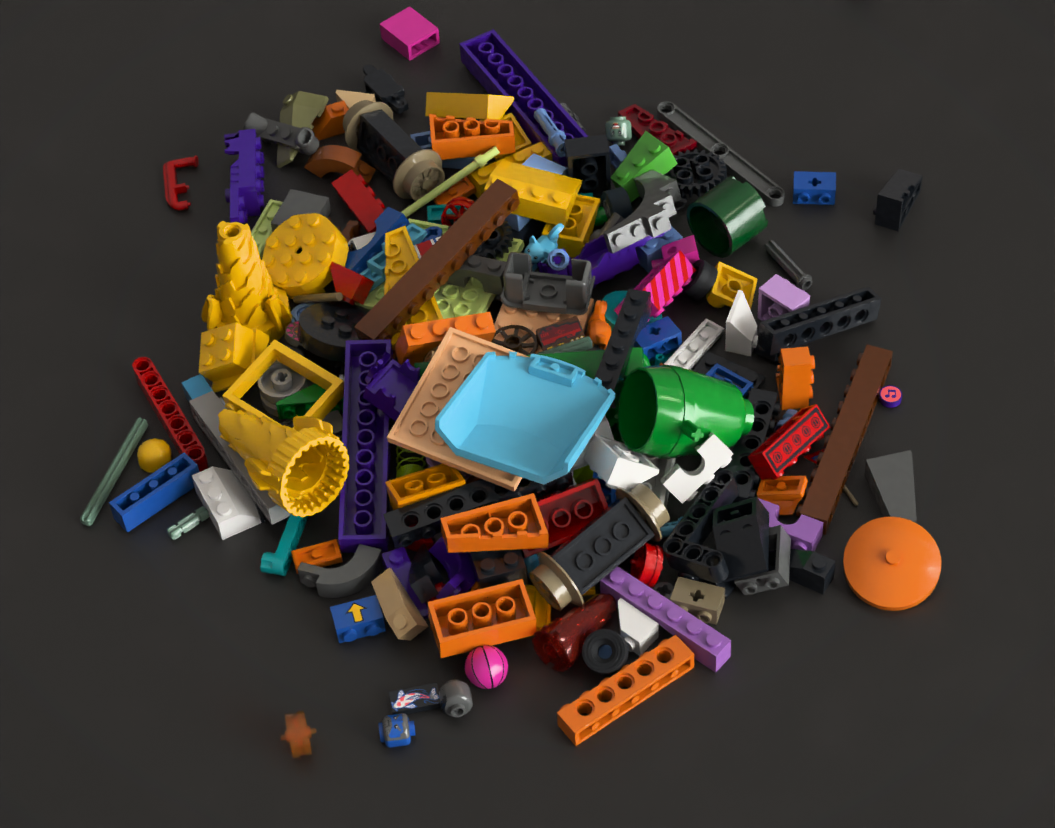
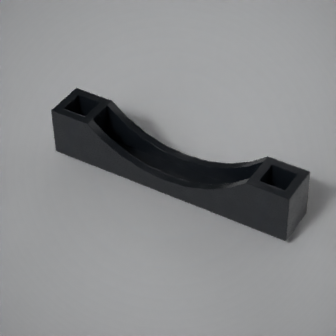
(630, 321)

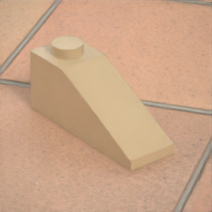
(398, 606)

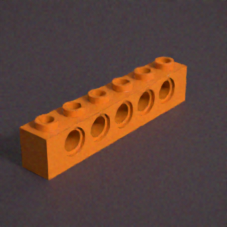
(620, 701)

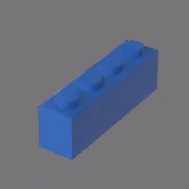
(154, 492)

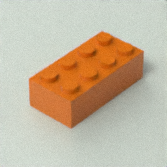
(481, 618)

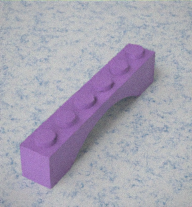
(705, 642)

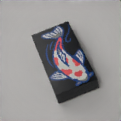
(415, 699)

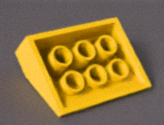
(541, 193)

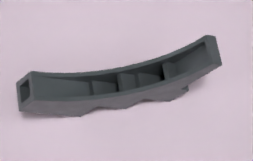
(651, 216)

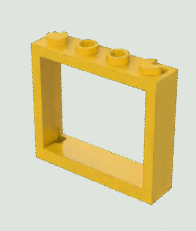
(277, 351)

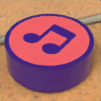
(890, 396)

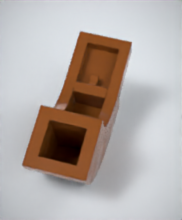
(338, 159)

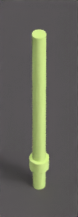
(479, 162)

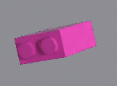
(409, 33)

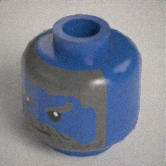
(396, 730)

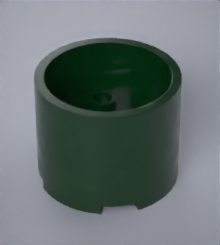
(727, 217)

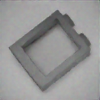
(778, 541)

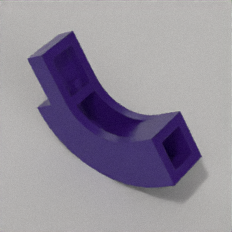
(458, 569)

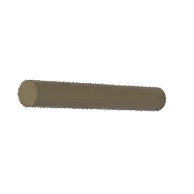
(313, 298)

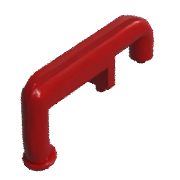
(171, 185)

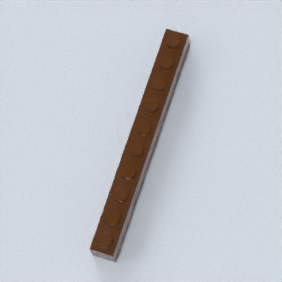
(439, 263)
(846, 435)

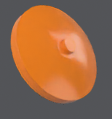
(892, 563)

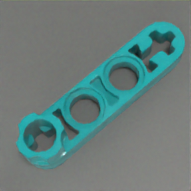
(279, 562)

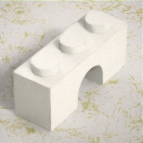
(685, 483)

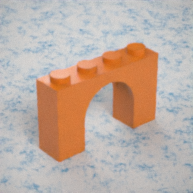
(420, 338)

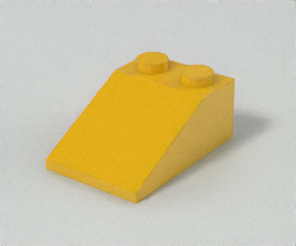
(578, 226)

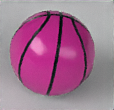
(486, 667)

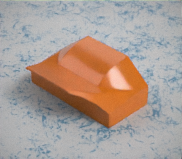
(783, 491)

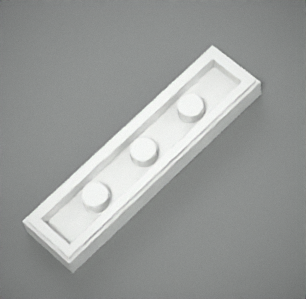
(696, 345)

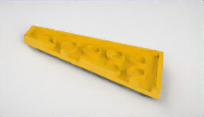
(399, 259)

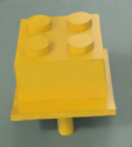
(229, 352)

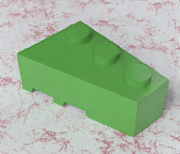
(645, 156)

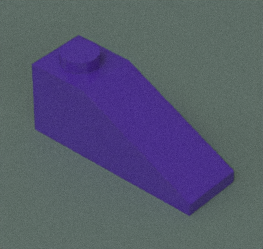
(400, 564)

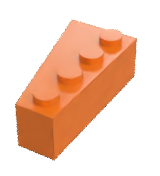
(470, 137)
(496, 527)

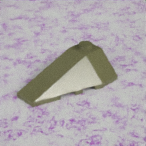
(300, 112)

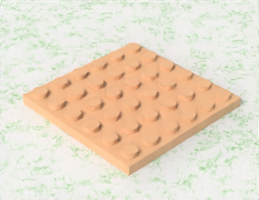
(442, 378)

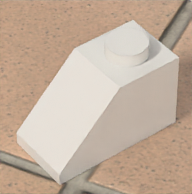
(636, 627)

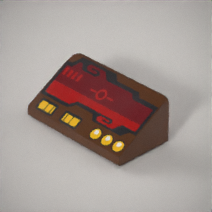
(559, 333)

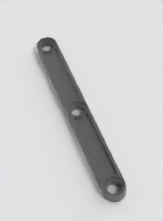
(735, 164)

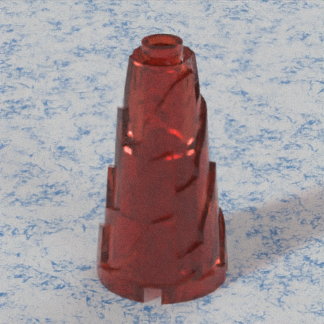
(564, 636)

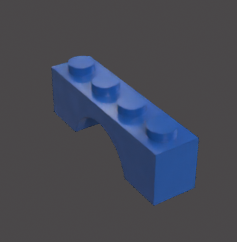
(386, 222)

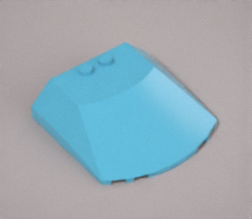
(524, 415)

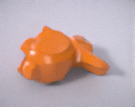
(597, 328)

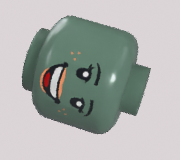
(618, 130)

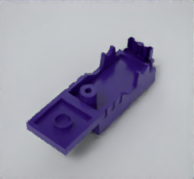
(245, 175)
(603, 263)
(390, 385)

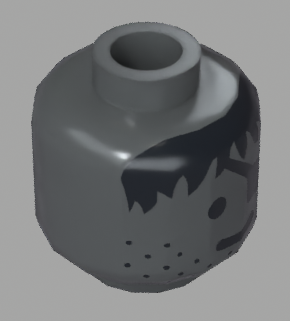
(455, 698)

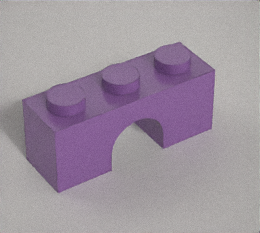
(804, 533)

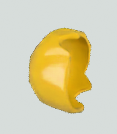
(153, 454)

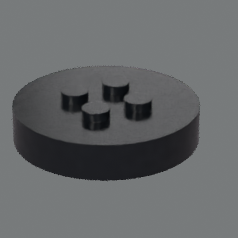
(328, 326)

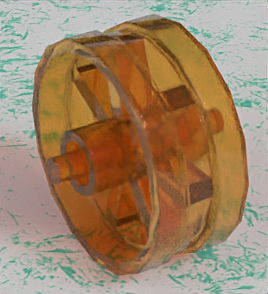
(298, 734)

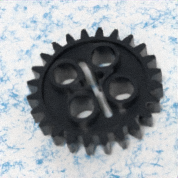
(707, 168)
(497, 243)

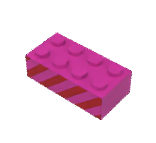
(665, 282)

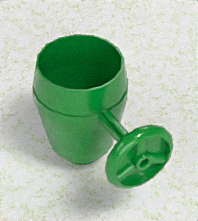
(674, 409)

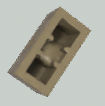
(699, 599)

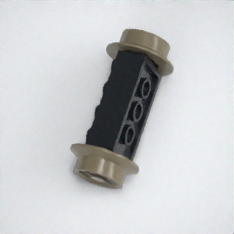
(391, 150)
(599, 546)

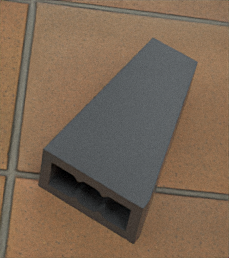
(893, 484)

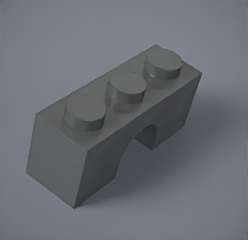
(484, 269)

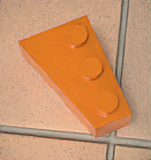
(795, 377)

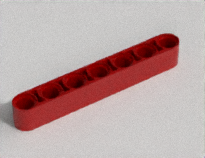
(169, 411)

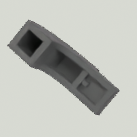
(345, 579)

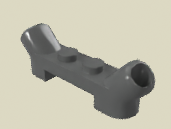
(283, 134)

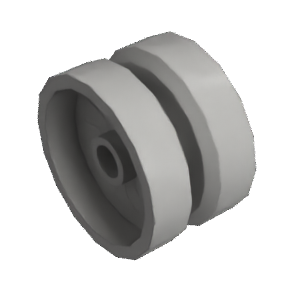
(278, 384)

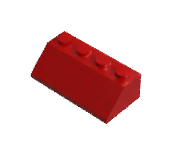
(569, 511)

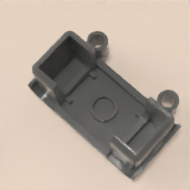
(546, 291)

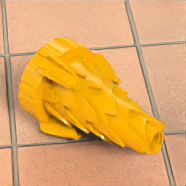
(244, 286)
(297, 466)

